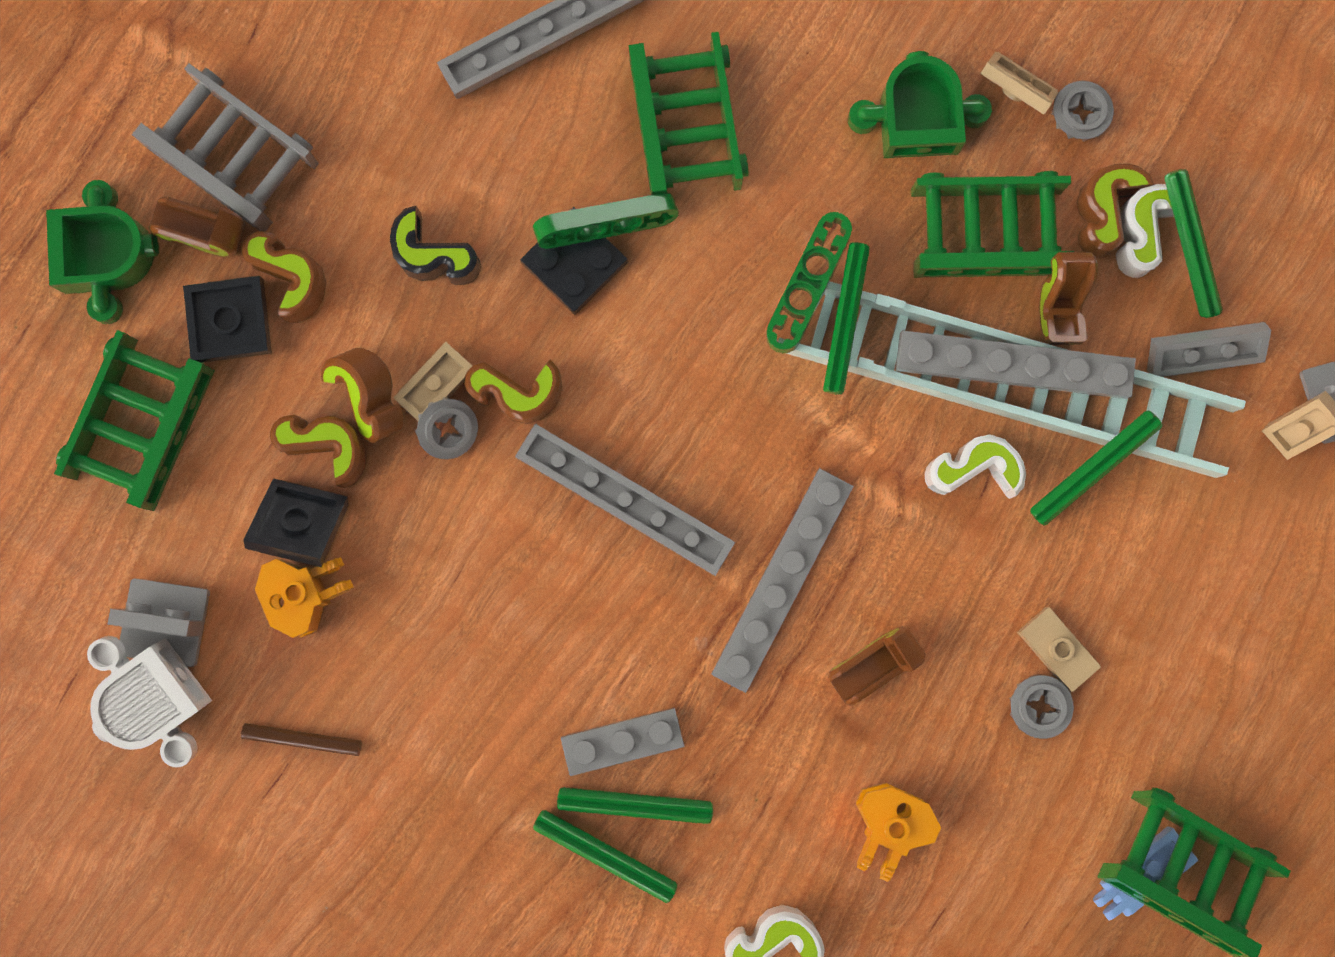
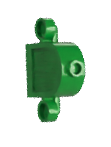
(921, 110)
(98, 250)

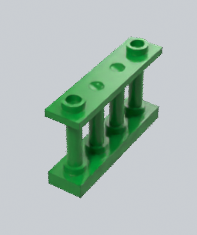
(652, 105)
(974, 259)
(159, 451)
(1163, 893)

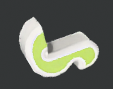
(1141, 230)
(975, 456)
(773, 932)

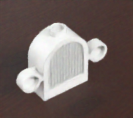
(145, 699)

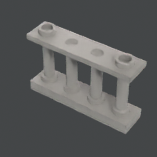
(222, 184)

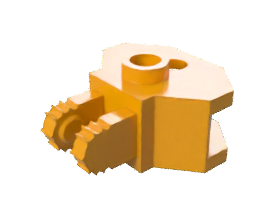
(301, 592)
(893, 830)

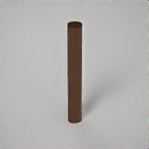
(301, 739)

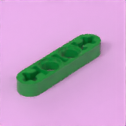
(605, 220)
(805, 281)

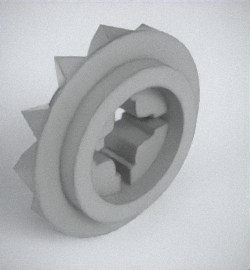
(1093, 99)
(450, 444)
(1055, 695)

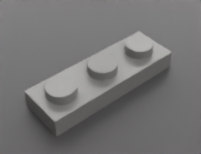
(1209, 349)
(622, 741)

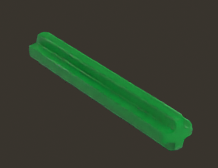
(1193, 243)
(846, 318)
(1096, 467)
(635, 805)
(605, 856)

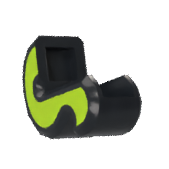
(430, 260)

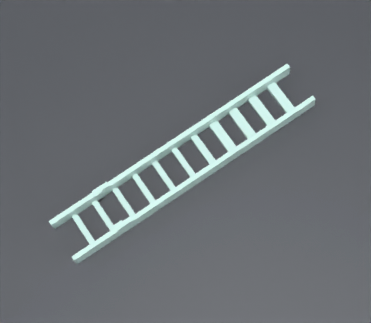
(1071, 425)

